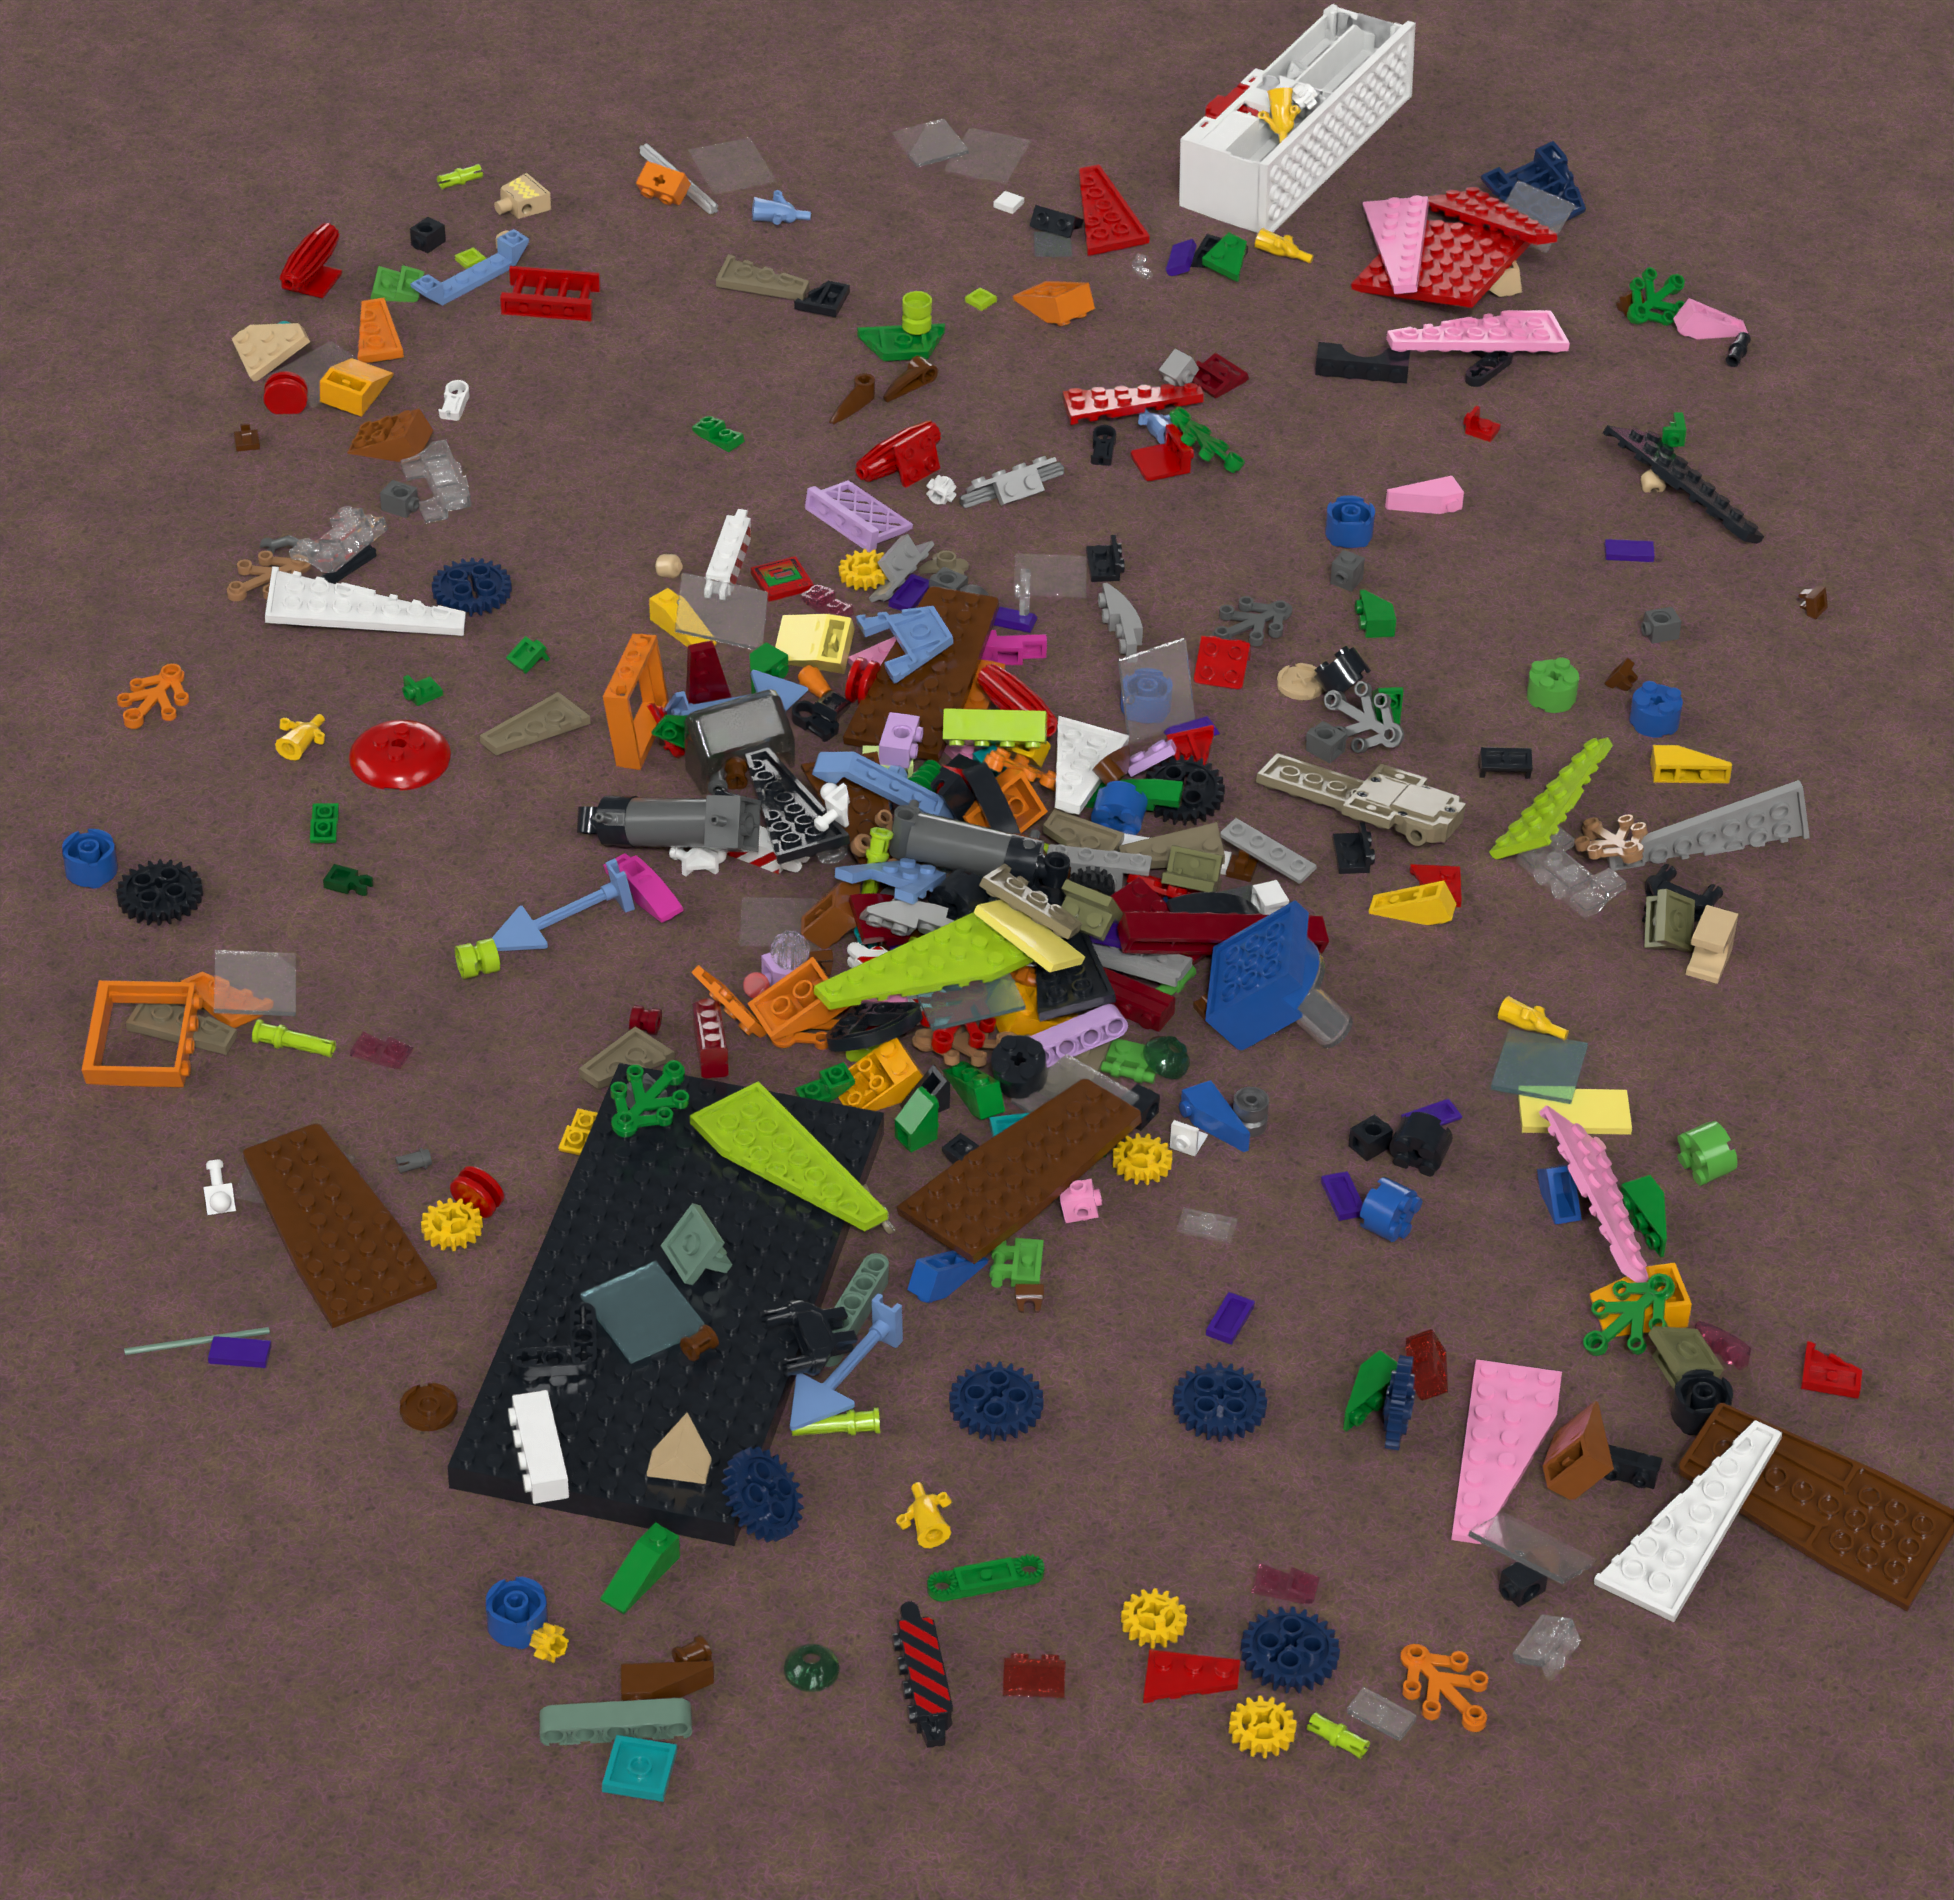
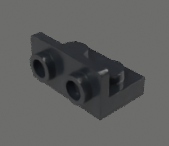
(1054, 221)
(1105, 561)
(1354, 851)
(1634, 1467)

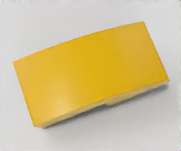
(577, 1133)

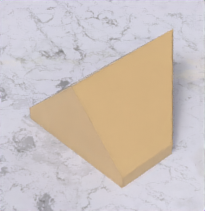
(681, 1455)

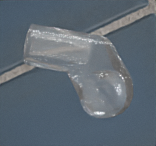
(1139, 267)

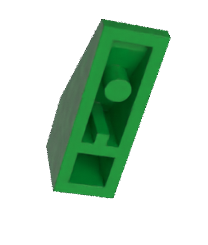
(642, 1567)

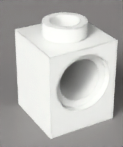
(1268, 897)

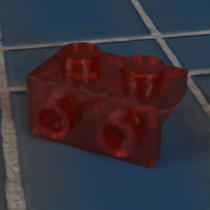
(1034, 1676)

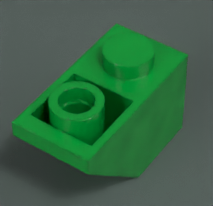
(1376, 615)
(769, 661)
(1396, 695)
(918, 1121)

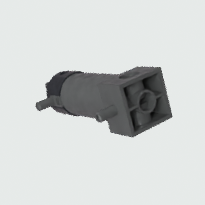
(710, 823)

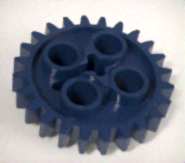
(488, 582)
(996, 1401)
(1219, 1401)
(1399, 1402)
(762, 1494)
(1290, 1650)

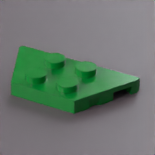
(894, 343)

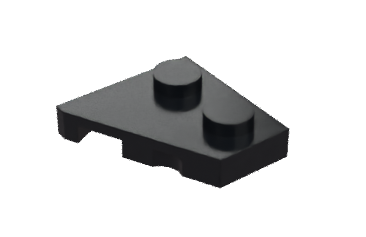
(824, 300)

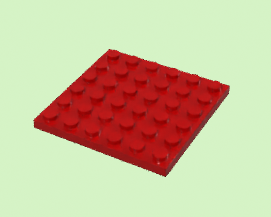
(1455, 266)

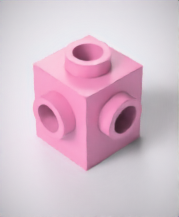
(1080, 1201)

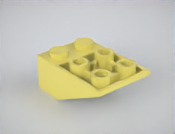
(816, 640)

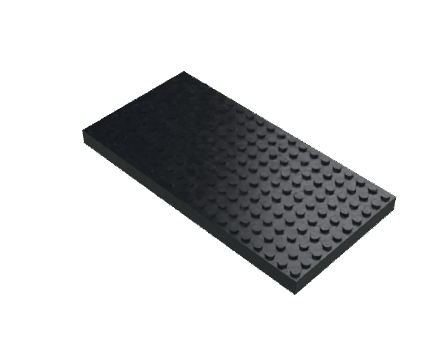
(613, 1221)

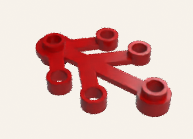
(943, 1038)

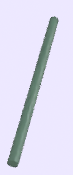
(194, 1341)

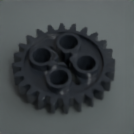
(1200, 796)
(159, 892)

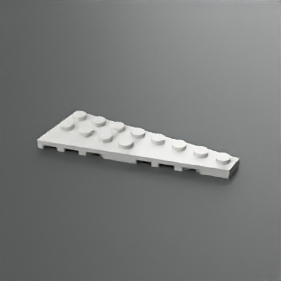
(319, 603)
(1676, 1548)

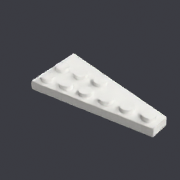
(1077, 753)

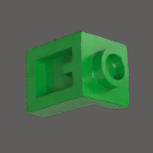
(1675, 433)
(527, 654)
(421, 691)

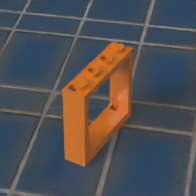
(631, 738)
(140, 992)

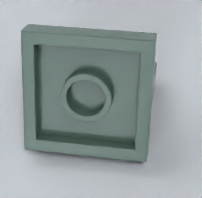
(695, 1246)

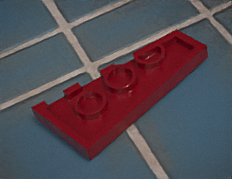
(705, 674)
(1141, 898)

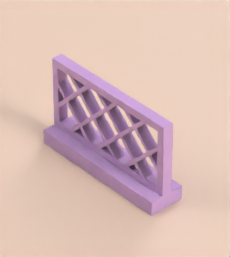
(853, 523)

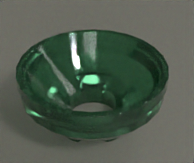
(1164, 1060)
(813, 1676)

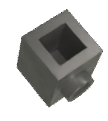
(1347, 570)

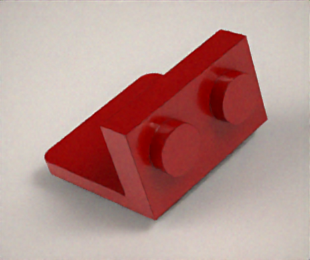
(1164, 459)
(1222, 662)

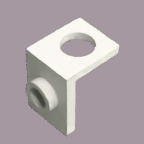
(1186, 1138)

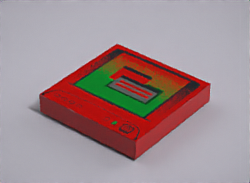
(782, 578)

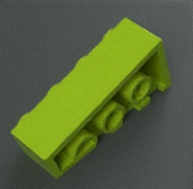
(994, 727)

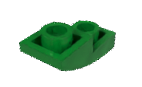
(716, 433)
(324, 823)
(832, 1084)

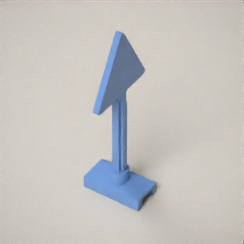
(788, 692)
(523, 933)
(818, 1400)

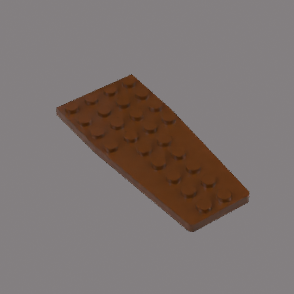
(937, 684)
(1020, 1170)
(335, 1227)
(1835, 1509)

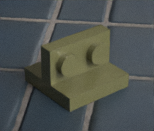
(1193, 869)
(1091, 908)
(1669, 921)
(1682, 1351)

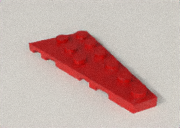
(1106, 215)
(1126, 400)

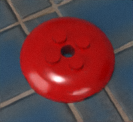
(399, 755)

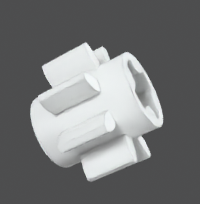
(1304, 96)
(941, 490)

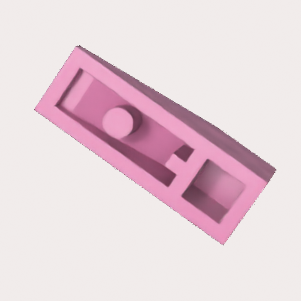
(1706, 322)
(1430, 496)

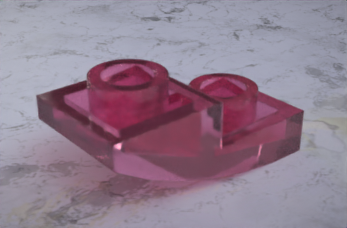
(825, 602)
(388, 1053)
(1722, 1342)
(1292, 1586)

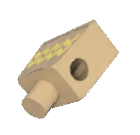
(523, 197)

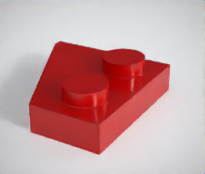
(1193, 742)
(1434, 873)
(1830, 1374)

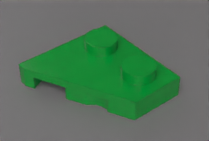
(1227, 256)

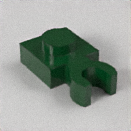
(345, 879)

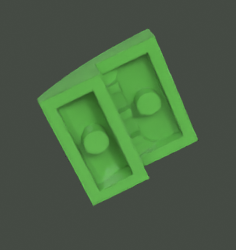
(396, 285)

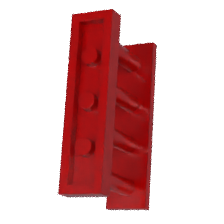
(550, 306)

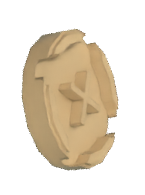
(1299, 682)

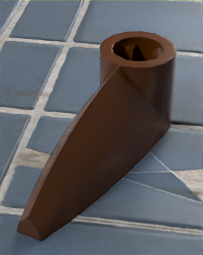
(918, 374)
(858, 398)
(1113, 766)

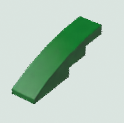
(1156, 790)

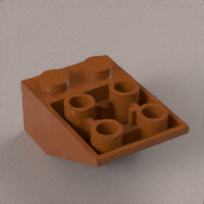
(393, 436)
(830, 915)
(1578, 1454)

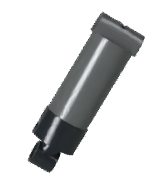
(973, 847)

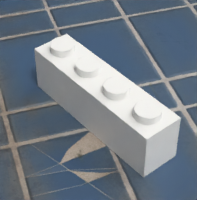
(540, 1447)

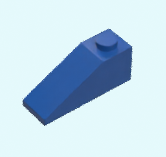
(1213, 1114)
(941, 1275)

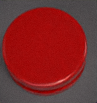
(285, 393)
(861, 679)
(479, 1188)

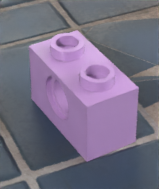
(900, 740)

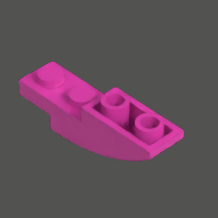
(1015, 648)
(648, 888)

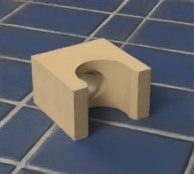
(1712, 944)

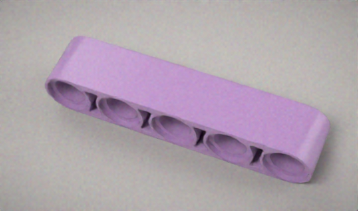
(1082, 1033)

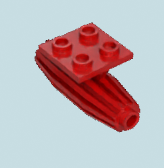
(305, 266)
(909, 451)
(1012, 694)

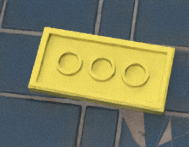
(1031, 938)
(1594, 1109)

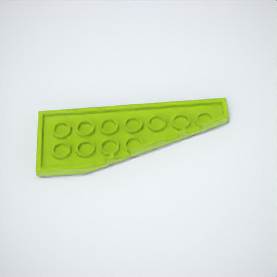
(947, 956)
(770, 1142)

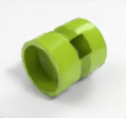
(916, 312)
(477, 958)

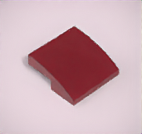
(1218, 376)
(871, 934)

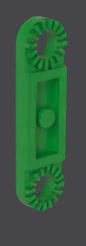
(985, 1577)

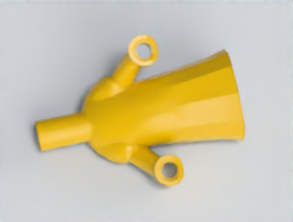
(1282, 111)
(1280, 246)
(300, 737)
(1529, 1018)
(927, 1517)

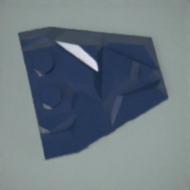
(1545, 172)

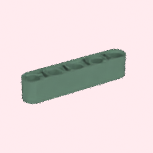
(857, 1298)
(604, 1720)

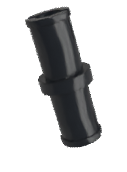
(1738, 349)

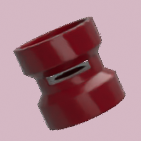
(645, 1019)

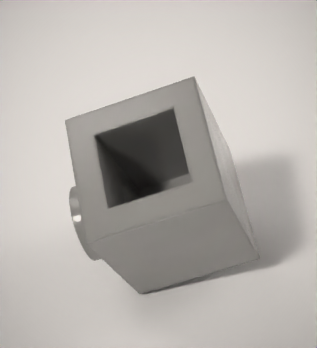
(1178, 369)

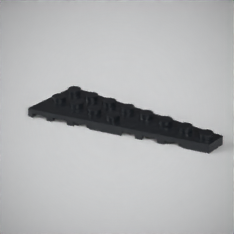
(1679, 475)
(790, 810)
(1073, 987)

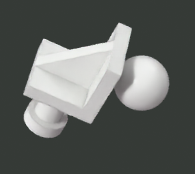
(836, 804)
(698, 859)
(219, 1196)

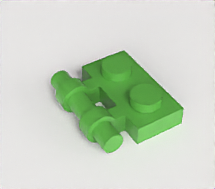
(1123, 1056)
(1026, 1262)

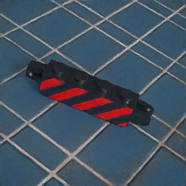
(924, 1675)

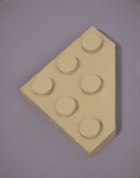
(268, 346)

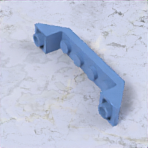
(510, 249)
(878, 779)

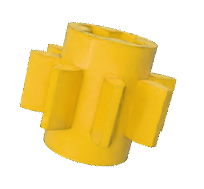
(549, 1642)

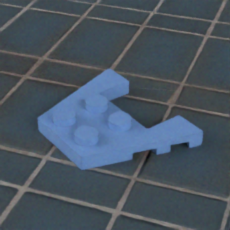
(918, 632)
(906, 875)

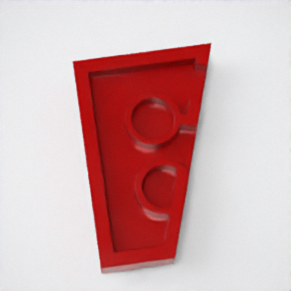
(1162, 888)
(1186, 1674)

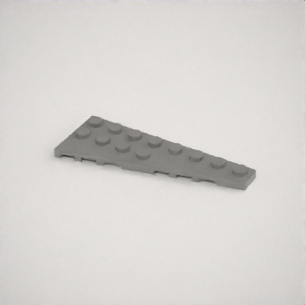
(1752, 821)

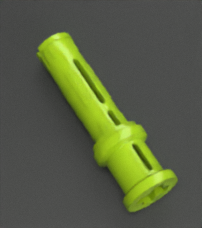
(875, 854)
(281, 1036)
(850, 1422)

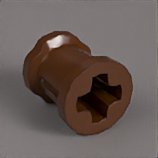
(736, 769)
(699, 1342)
(694, 1651)

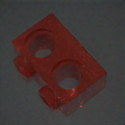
(1428, 1364)

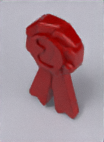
(658, 713)

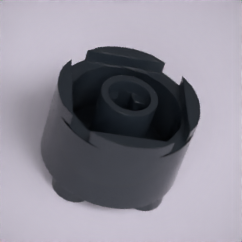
(1342, 672)
(959, 893)
(1019, 1066)
(1420, 1143)
(1696, 1399)

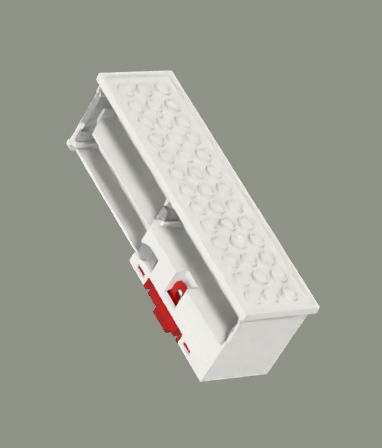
(1235, 160)

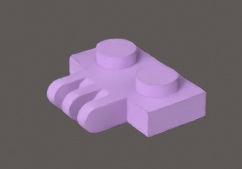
(1156, 753)

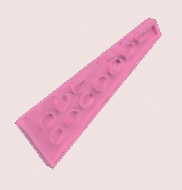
(1399, 236)
(1595, 1179)

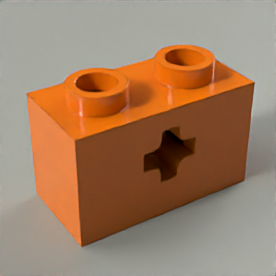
(663, 183)

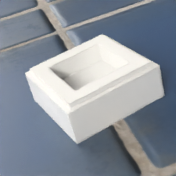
(1008, 202)

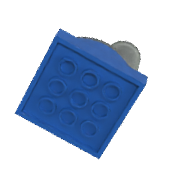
(1271, 980)

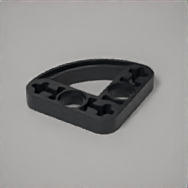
(891, 1017)

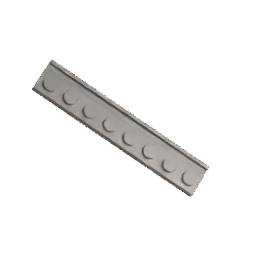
(1155, 967)

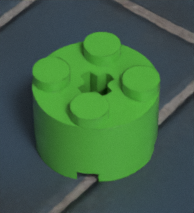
(1553, 685)
(1707, 1152)

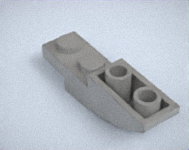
(1121, 618)
(906, 917)

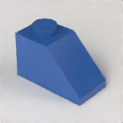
(1559, 1193)

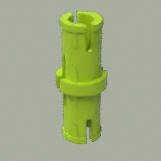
(460, 176)
(1338, 1735)

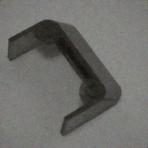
(734, 727)

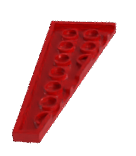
(1480, 209)

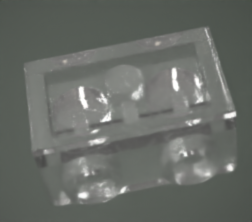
(1548, 1644)

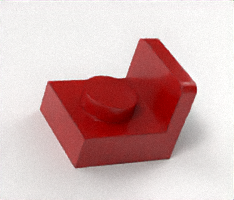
(1480, 427)

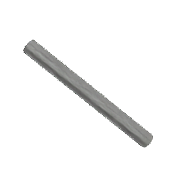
(693, 192)

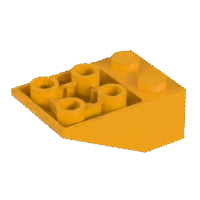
(353, 385)
(1027, 1020)
(882, 1077)
(1676, 1307)

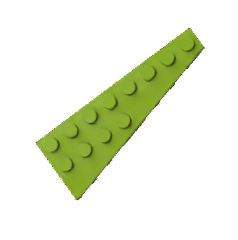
(1549, 807)

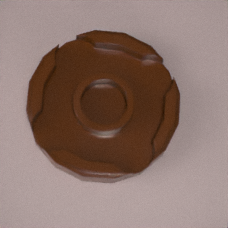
(433, 1414)

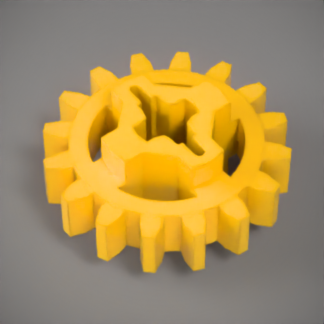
(864, 569)
(1142, 1159)
(451, 1224)
(1153, 1618)
(1263, 1726)

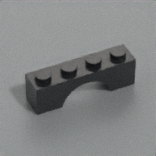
(1337, 362)

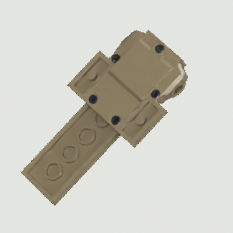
(1384, 799)

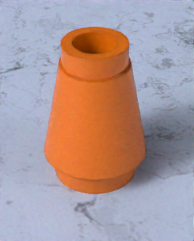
(814, 681)

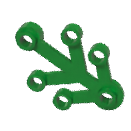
(1639, 313)
(1182, 419)
(627, 1121)
(1632, 1312)

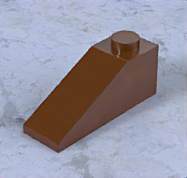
(664, 1679)

